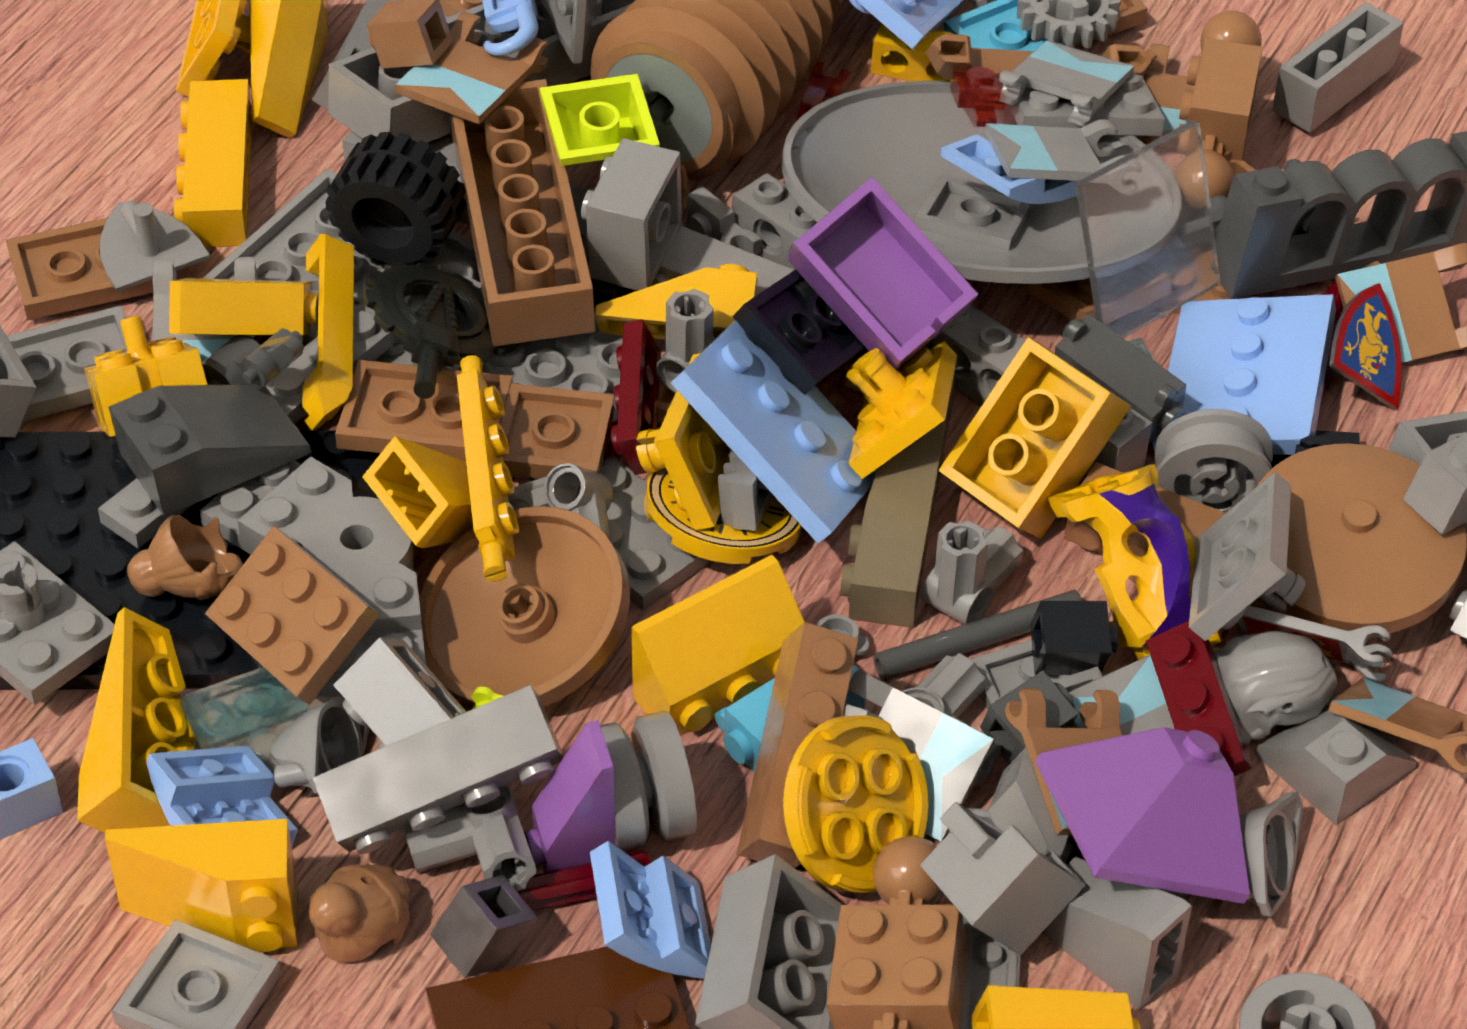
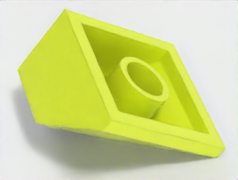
(595, 116)

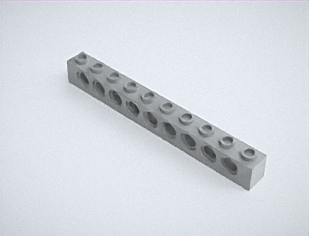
(981, 343)

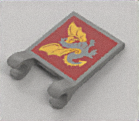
(1336, 643)

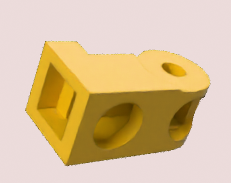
(897, 60)

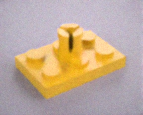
(214, 29)
(898, 404)
(692, 458)

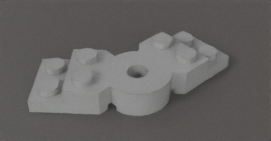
(343, 532)

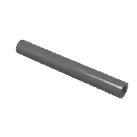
(961, 639)

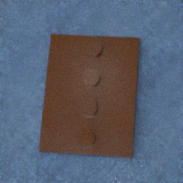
(562, 993)

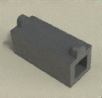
(1124, 371)

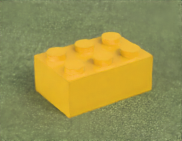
(1034, 437)

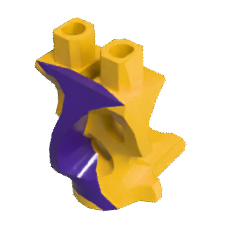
(1163, 576)

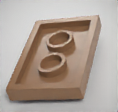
(64, 270)
(386, 407)
(292, 615)

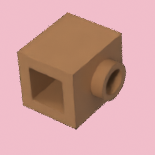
(409, 33)

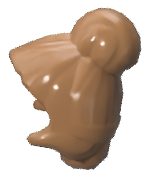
(184, 561)
(359, 911)

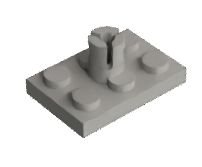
(1244, 560)
(44, 627)

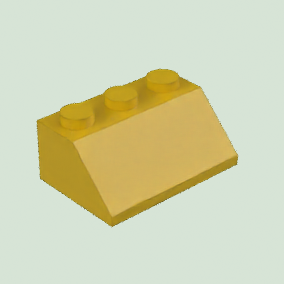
(713, 645)

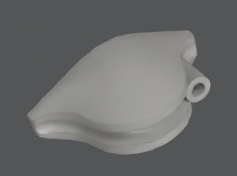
(317, 743)
(1270, 850)

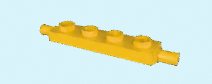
(487, 473)

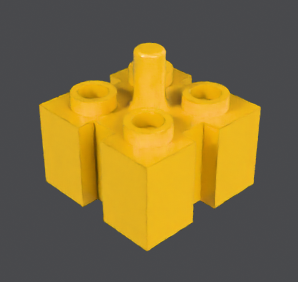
(139, 369)

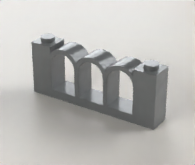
(1265, 204)

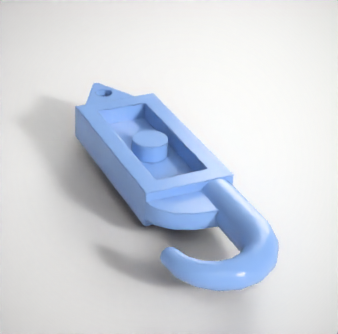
(509, 16)

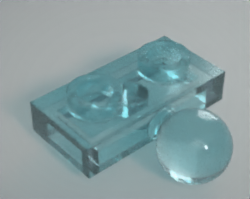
(242, 709)

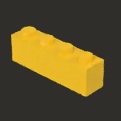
(216, 161)

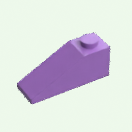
(575, 805)

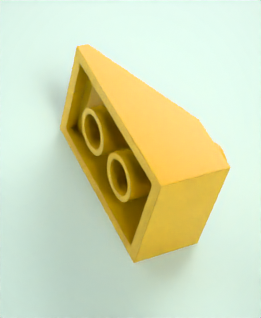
(211, 876)

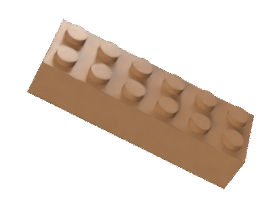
(523, 223)

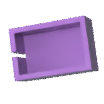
(881, 274)

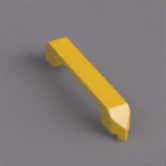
(332, 378)

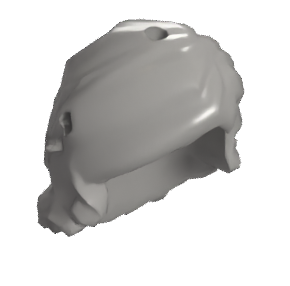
(1267, 673)

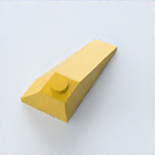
(285, 58)
(132, 717)

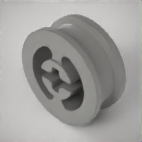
(1213, 456)
(1304, 1003)

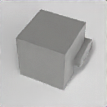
(999, 879)

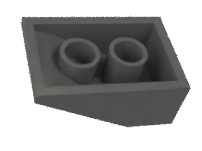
(202, 439)

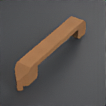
(955, 53)

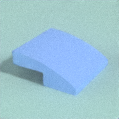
(978, 158)
(214, 786)
(651, 912)

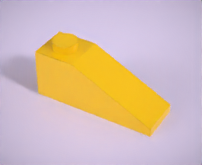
(727, 291)

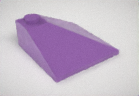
(1153, 811)

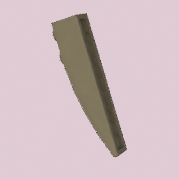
(896, 533)

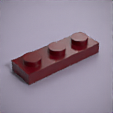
(638, 391)
(1197, 691)

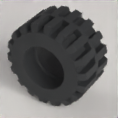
(395, 199)

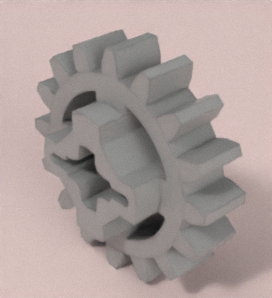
(1069, 20)

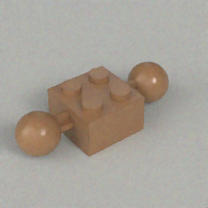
(1223, 92)
(901, 959)

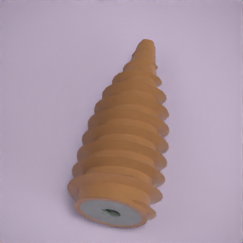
(714, 68)

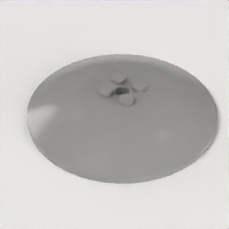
(897, 140)

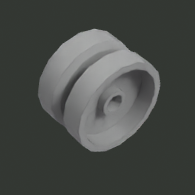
(650, 781)

